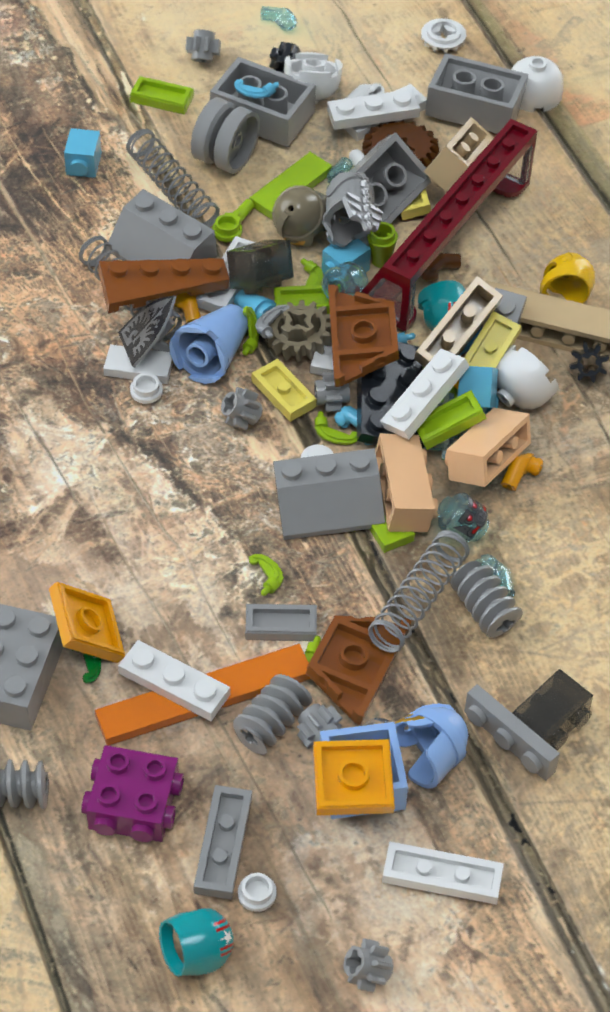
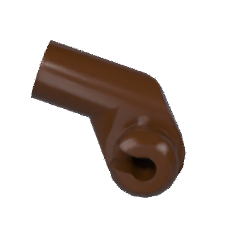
(442, 261)

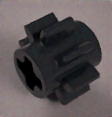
(279, 55)
(591, 371)

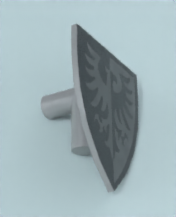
(147, 329)

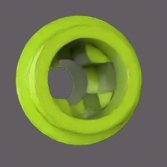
(382, 243)

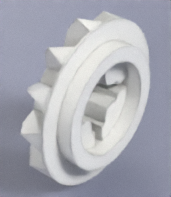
(452, 30)

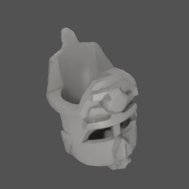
(350, 198)

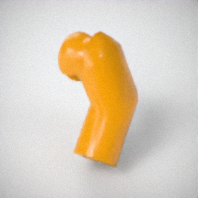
(189, 306)
(520, 466)

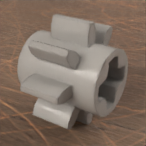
(203, 46)
(329, 395)
(241, 408)
(317, 719)
(368, 965)

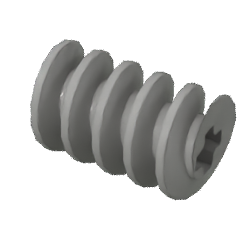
(485, 598)
(270, 711)
(24, 784)

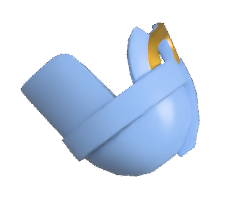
(439, 736)

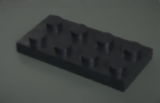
(381, 390)

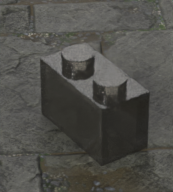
(260, 265)
(556, 709)

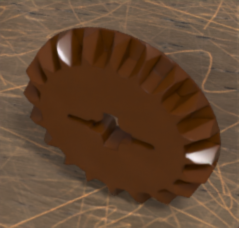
(415, 137)

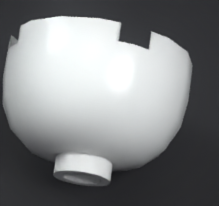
(315, 69)
(543, 85)
(524, 380)

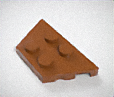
(361, 334)
(351, 665)

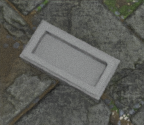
(281, 622)

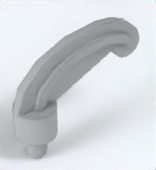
(262, 324)

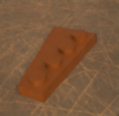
(148, 279)

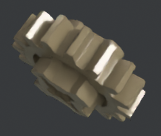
(300, 331)

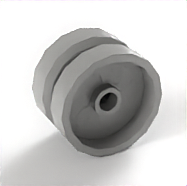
(225, 135)

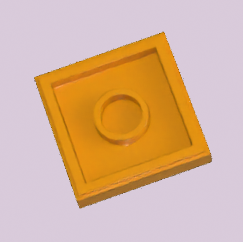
(86, 622)
(353, 777)

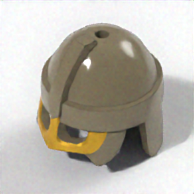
(305, 219)

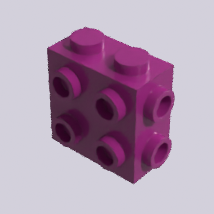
(132, 794)

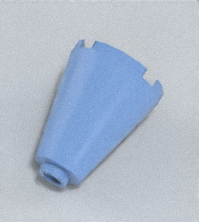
(209, 343)

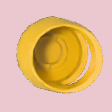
(571, 273)

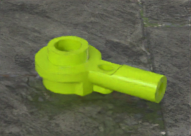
(229, 224)

